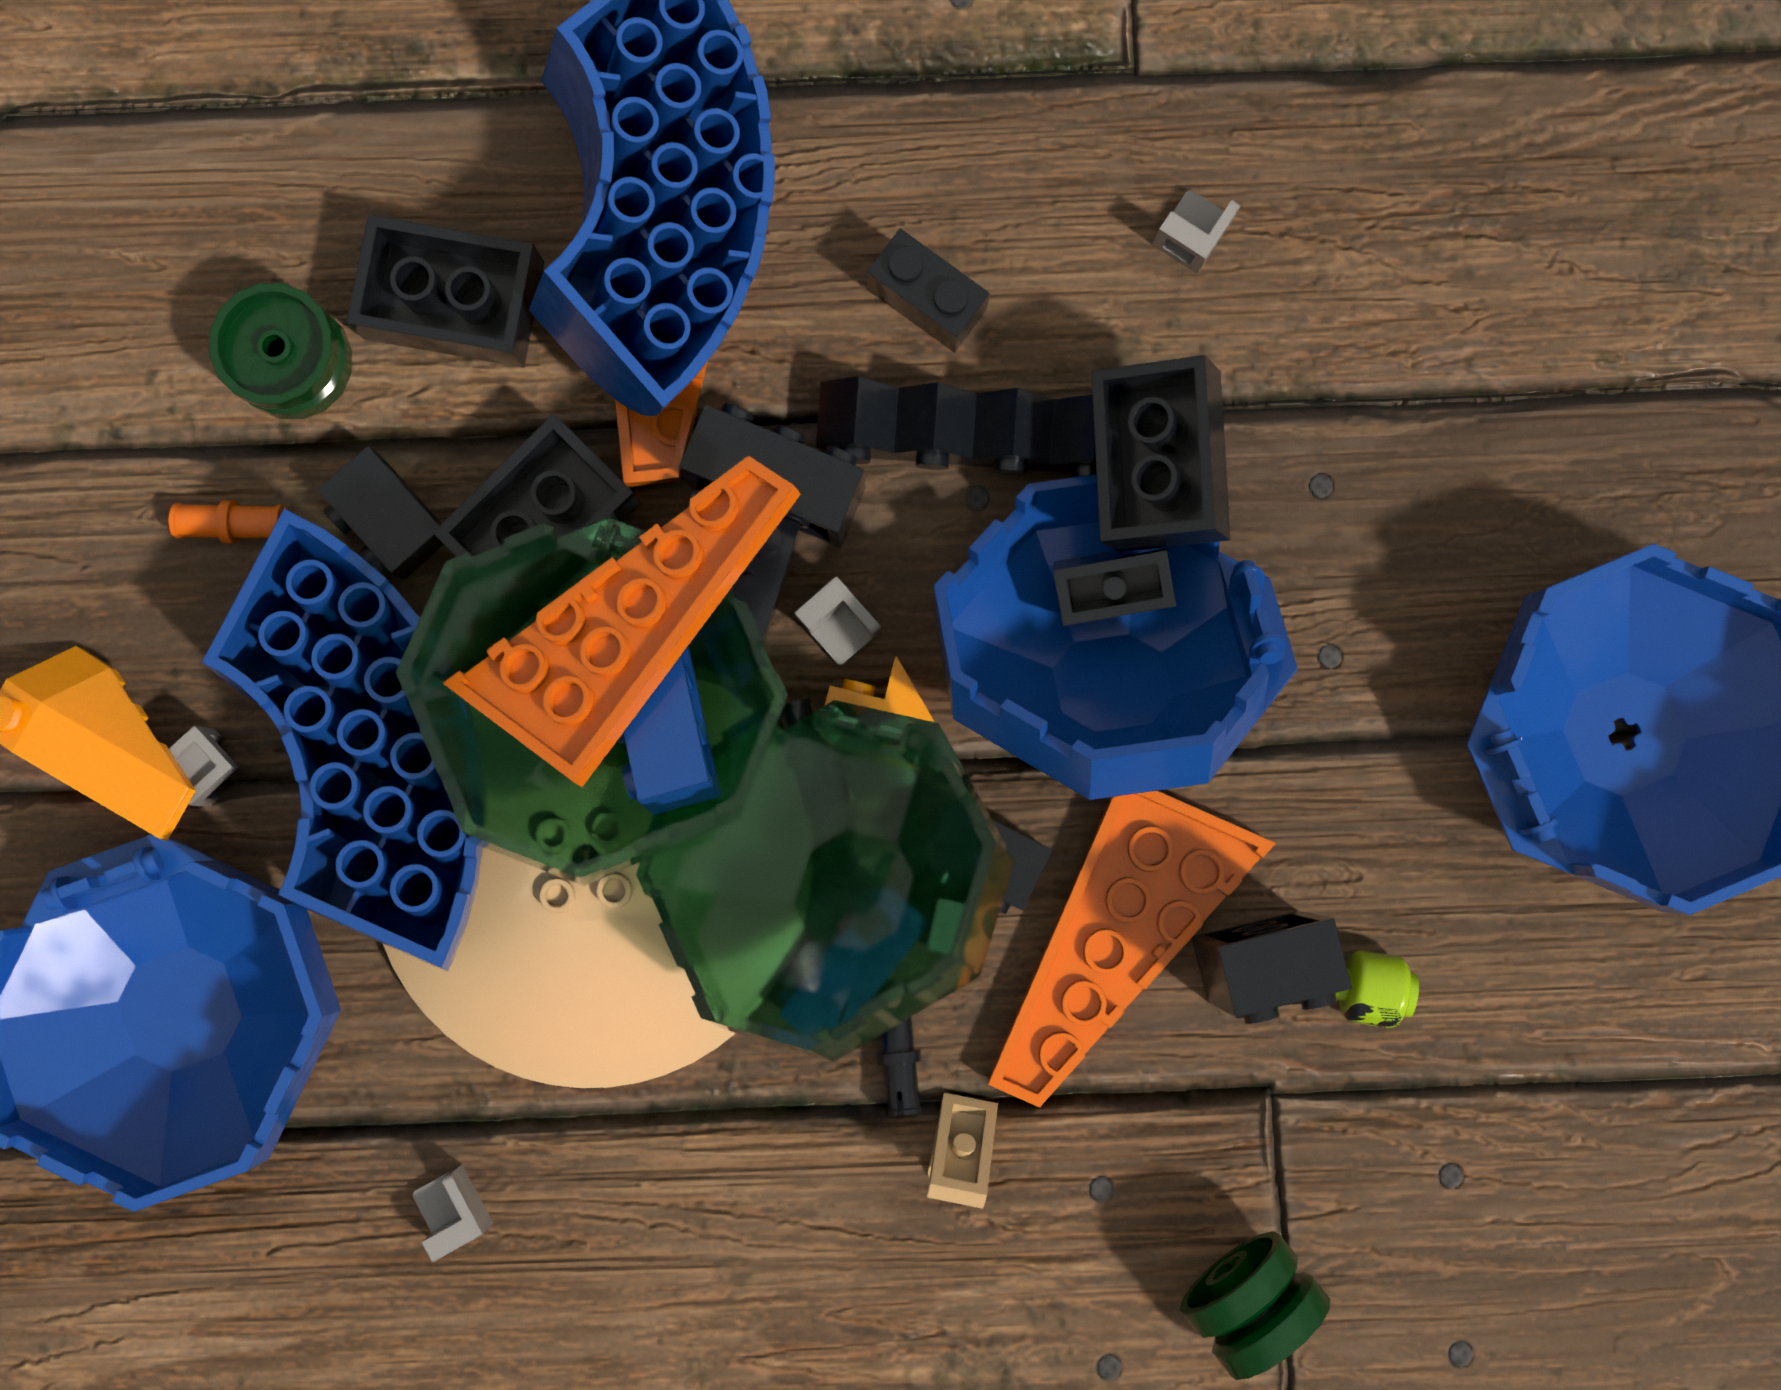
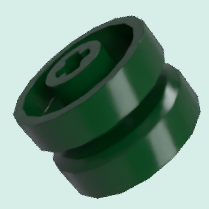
(280, 351)
(1255, 1306)

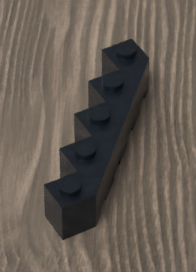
(957, 427)

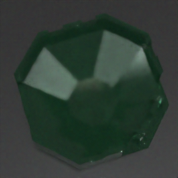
(512, 796)
(841, 890)

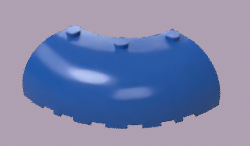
(672, 191)
(376, 833)

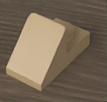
(962, 1150)

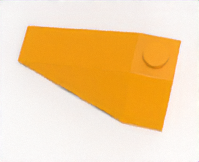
(90, 735)

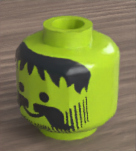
(1380, 991)

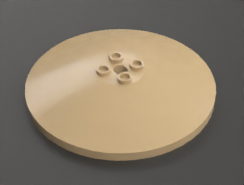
(563, 981)

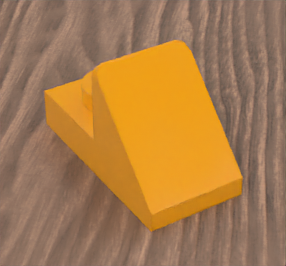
(899, 698)

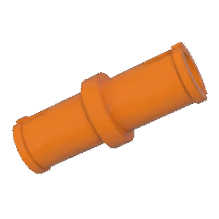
(224, 521)

